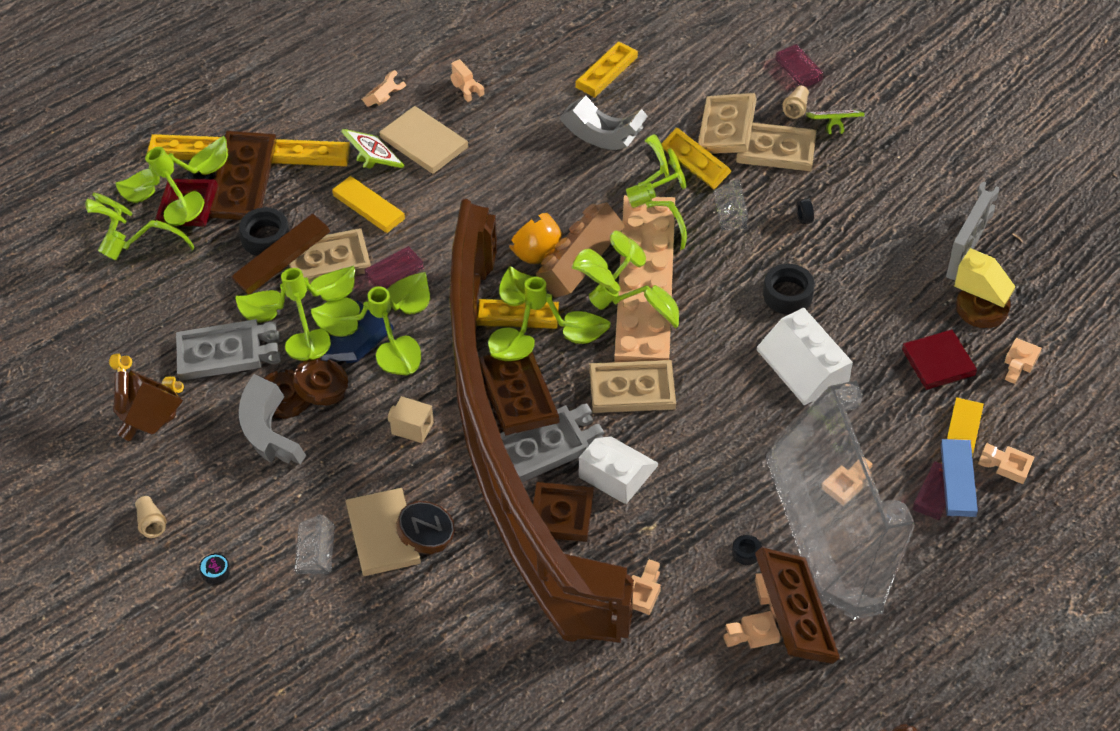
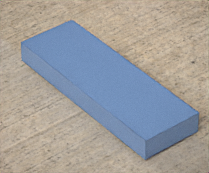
(958, 478)

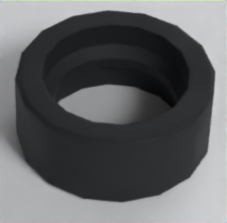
(256, 219)
(788, 273)

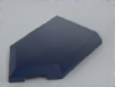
(355, 346)

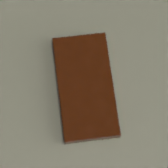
(244, 175)
(518, 394)
(797, 606)

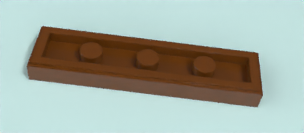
(280, 254)

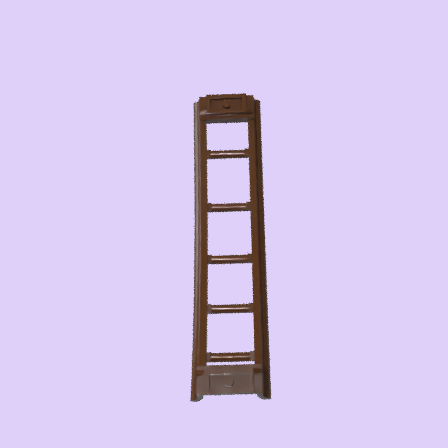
(518, 522)

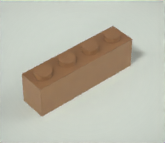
(589, 232)

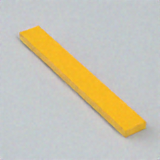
(285, 151)

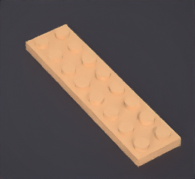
(640, 328)

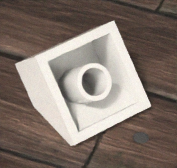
(615, 468)

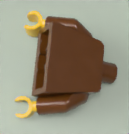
(142, 401)

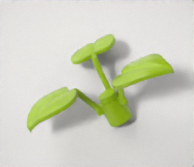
(142, 184)
(644, 191)
(114, 240)
(517, 288)
(608, 289)
(408, 294)
(265, 304)

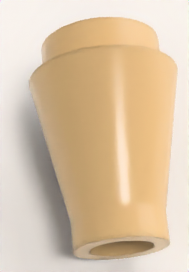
(796, 103)
(149, 518)

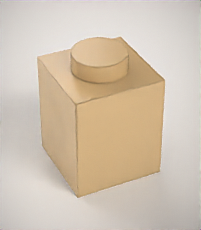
(411, 419)

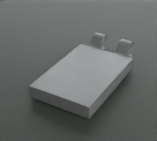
(972, 228)
(225, 349)
(553, 445)

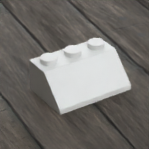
(805, 356)

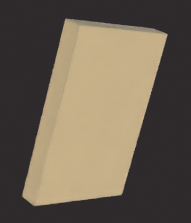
(727, 123)
(423, 139)
(780, 147)
(334, 253)
(632, 386)
(375, 533)

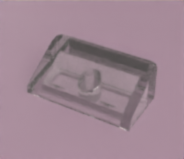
(731, 206)
(315, 546)

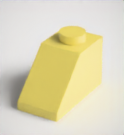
(984, 278)

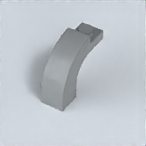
(600, 129)
(255, 417)

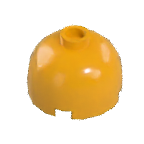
(536, 240)

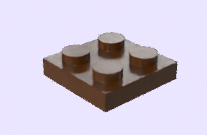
(565, 509)

